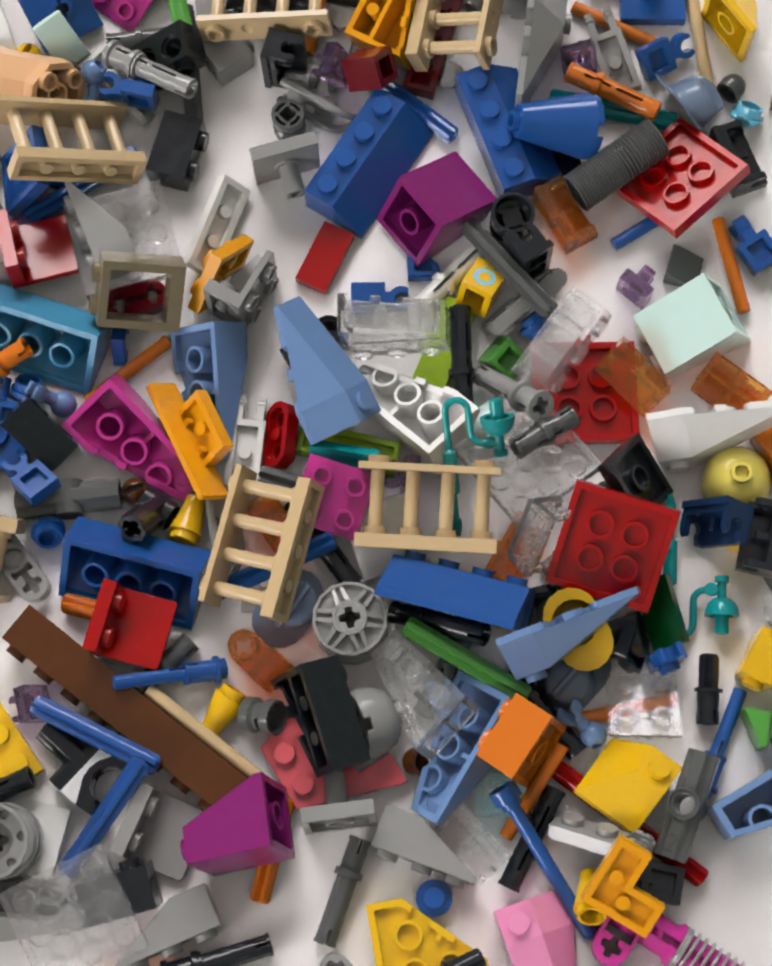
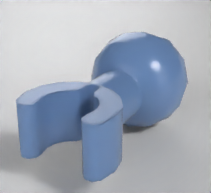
(93, 75)
(61, 403)
(590, 732)

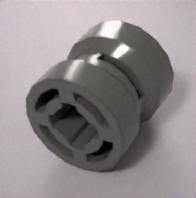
(288, 126)
(262, 716)

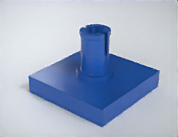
(652, 12)
(78, 13)
(21, 193)

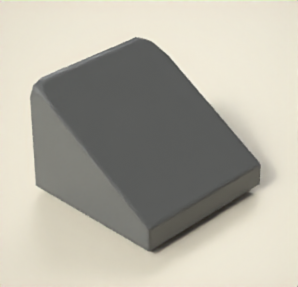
(682, 266)

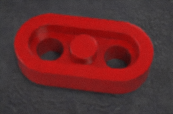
(280, 436)

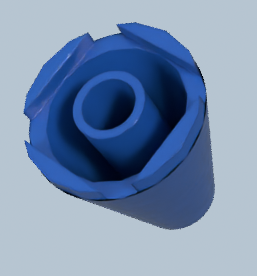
(560, 124)

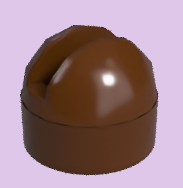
(132, 498)
(413, 762)

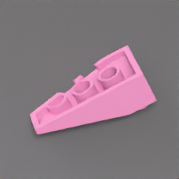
(537, 932)

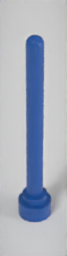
(508, 799)

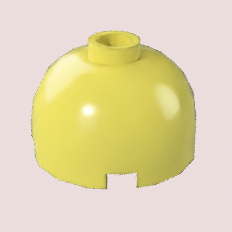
(736, 474)

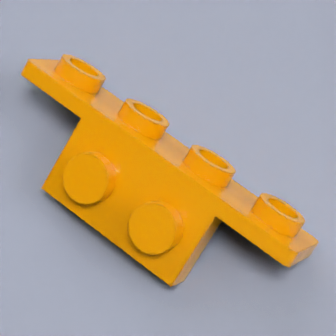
(195, 435)

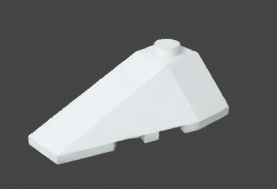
(414, 409)
(690, 437)

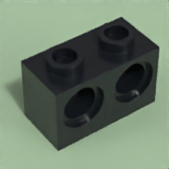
(175, 47)

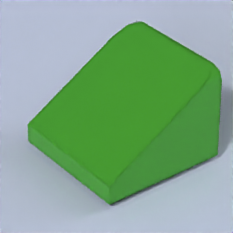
(502, 355)
(757, 726)

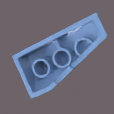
(213, 359)
(326, 381)
(547, 643)
(457, 767)

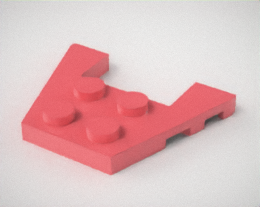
(302, 785)

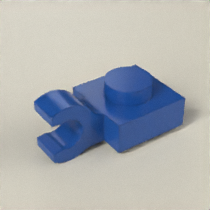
(135, 92)
(754, 248)

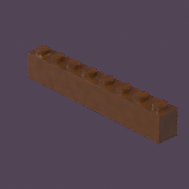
(126, 710)

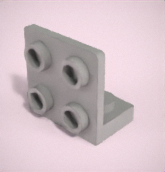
(229, 305)
(155, 830)

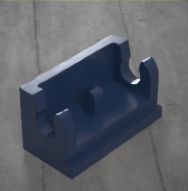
(717, 521)

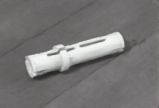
(452, 271)

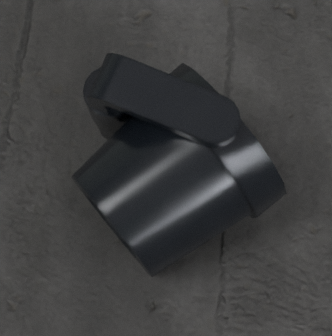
(630, 641)

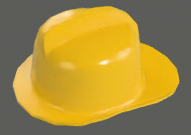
(598, 647)

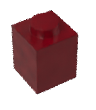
(369, 69)

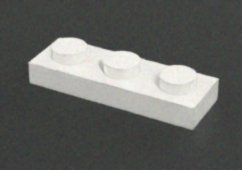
(217, 220)

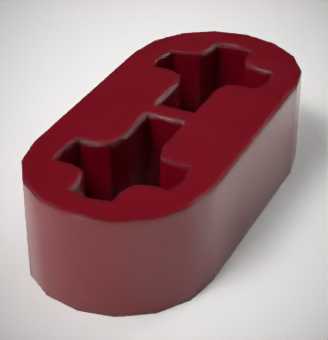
(136, 297)

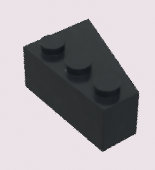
(325, 715)

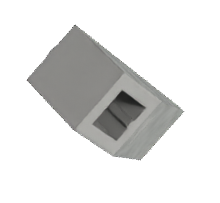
(225, 58)
(97, 227)
(412, 839)
(177, 922)

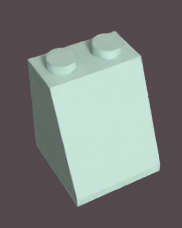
(690, 326)

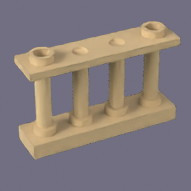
(427, 21)
(255, 25)
(69, 164)
(444, 536)
(291, 553)

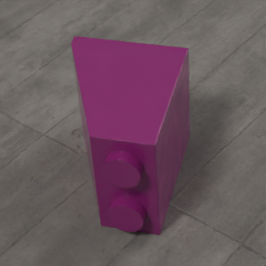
(432, 205)
(241, 829)

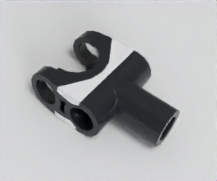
(80, 767)

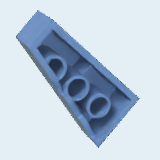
(745, 808)

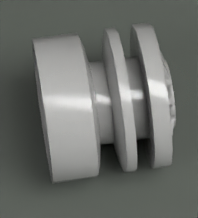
(355, 643)
(24, 840)

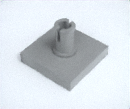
(286, 161)
(338, 811)

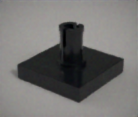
(635, 472)

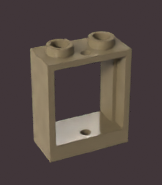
(173, 293)

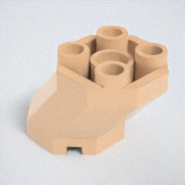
(38, 76)

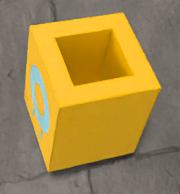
(480, 287)

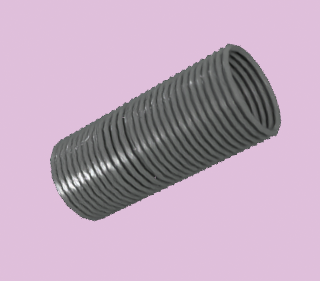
(612, 168)

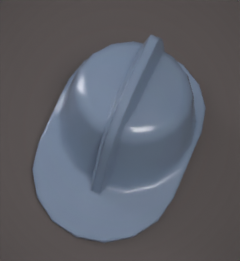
(697, 97)
(283, 635)
(568, 683)

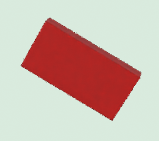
(325, 258)

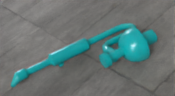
(495, 424)
(718, 608)

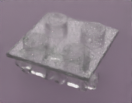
(642, 705)

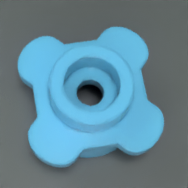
(748, 113)

